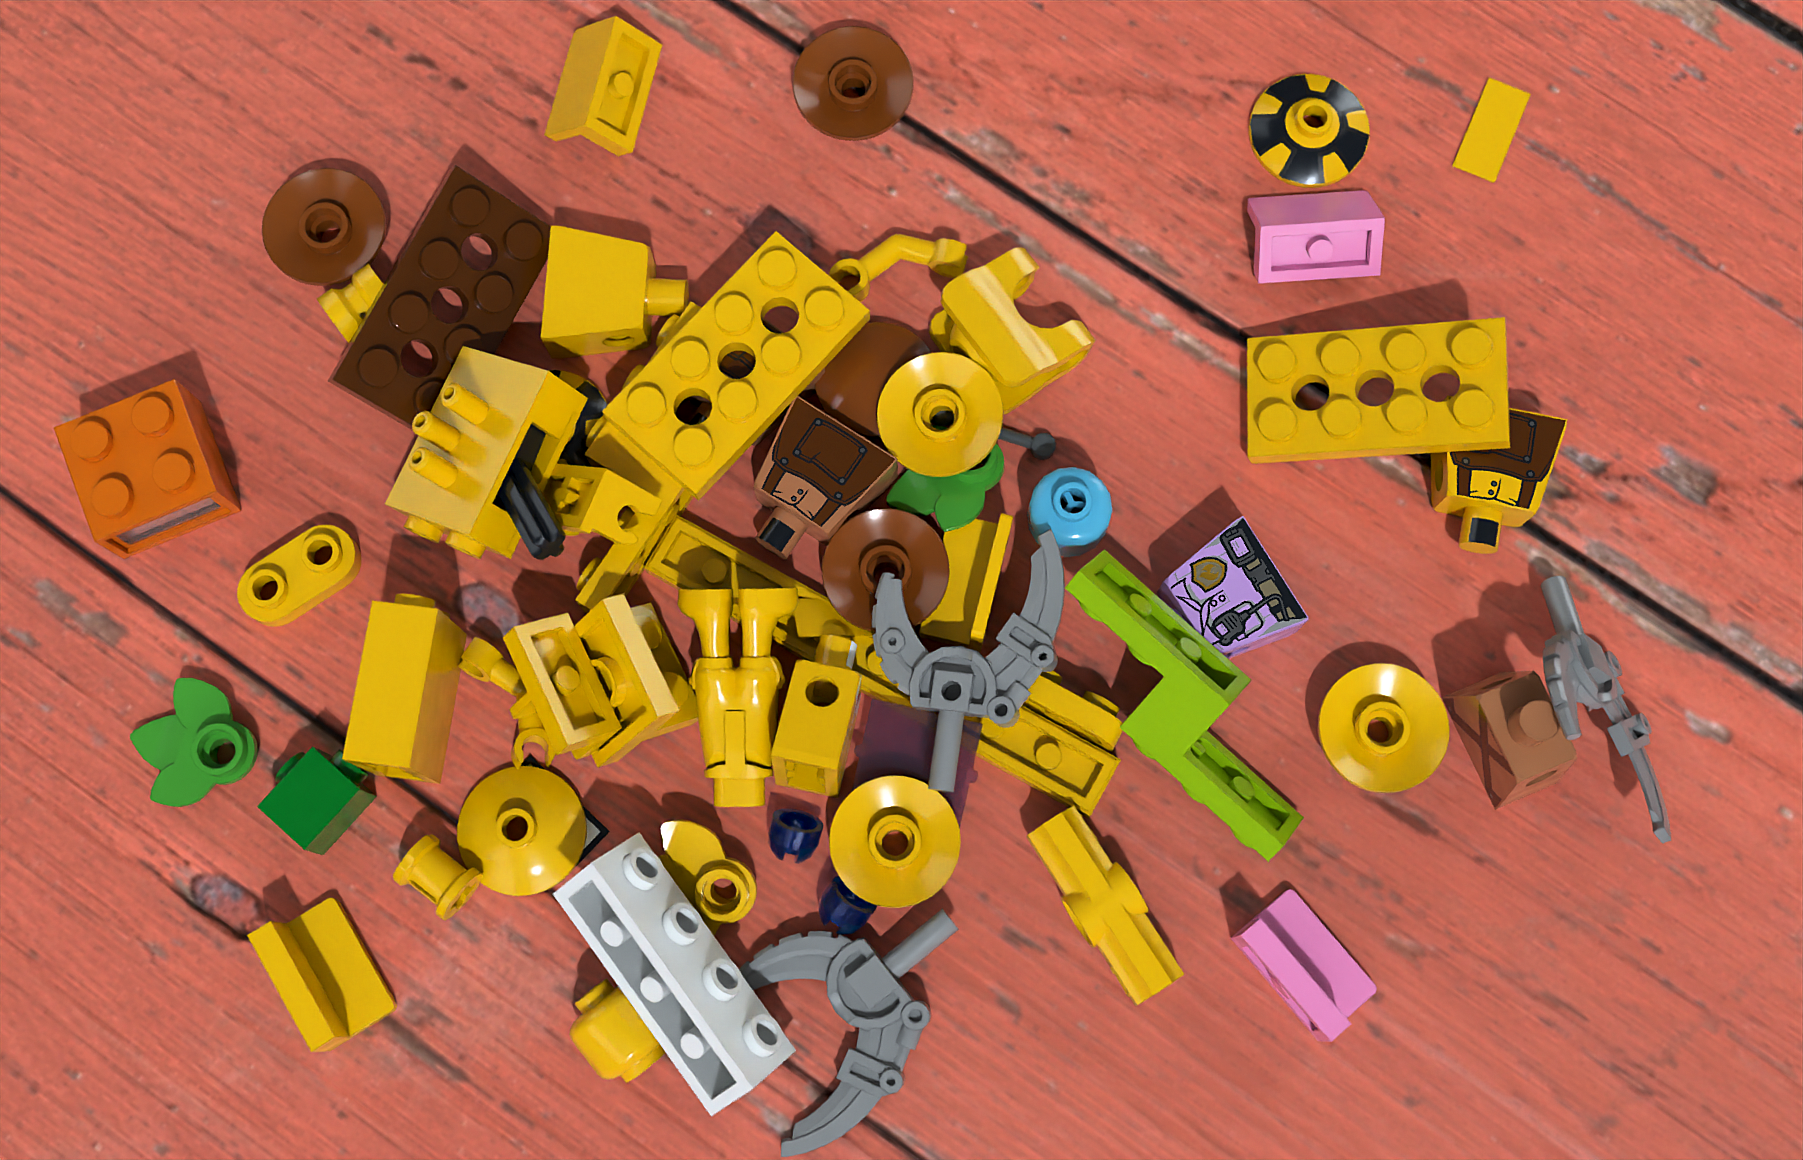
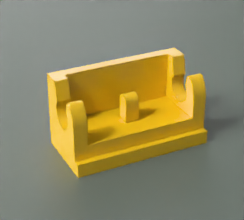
(591, 499)

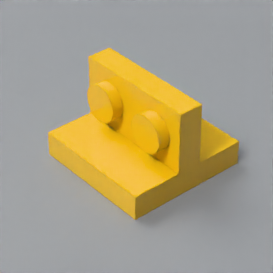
(636, 674)

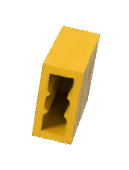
(405, 690)

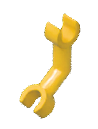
(941, 256)
(487, 664)

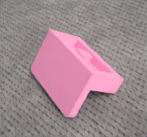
(1316, 236)
(1305, 965)

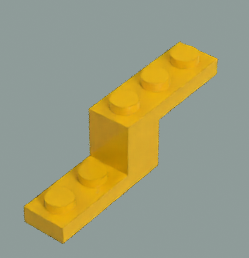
(614, 451)

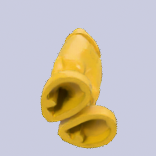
(737, 703)

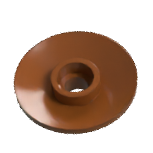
(846, 60)
(308, 208)
(880, 541)

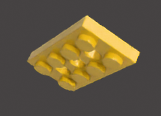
(744, 406)
(1404, 424)

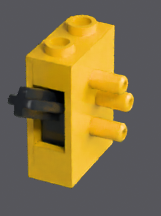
(488, 458)

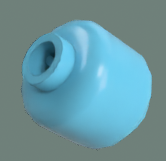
(1080, 492)

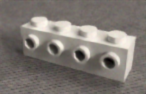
(675, 973)

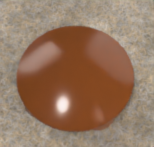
(859, 372)

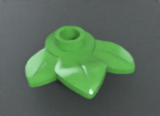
(952, 498)
(188, 745)

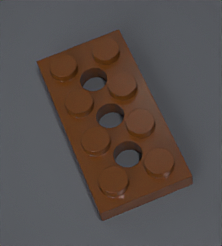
(431, 262)

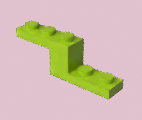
(1184, 704)

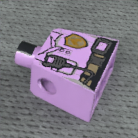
(1234, 593)

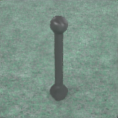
(1041, 446)

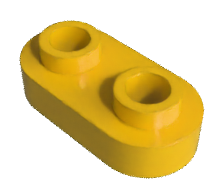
(298, 578)
(1086, 716)

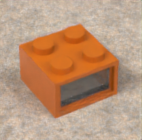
(147, 469)

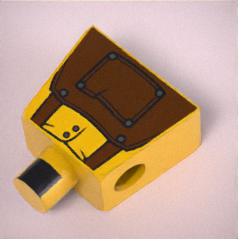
(1497, 484)

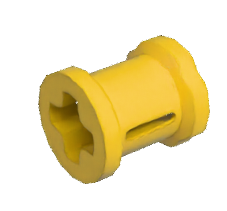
(437, 876)

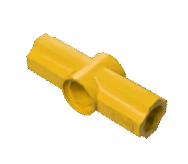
(1105, 905)

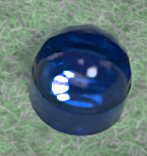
(794, 833)
(843, 908)

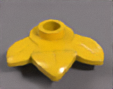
(695, 862)

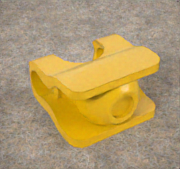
(987, 328)

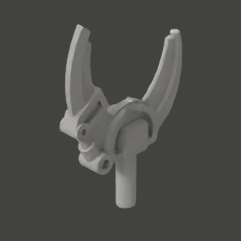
(1584, 674)
(960, 679)
(867, 996)

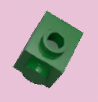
(317, 798)

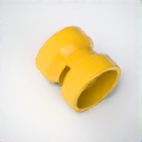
(350, 304)

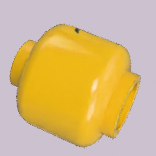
(613, 1034)

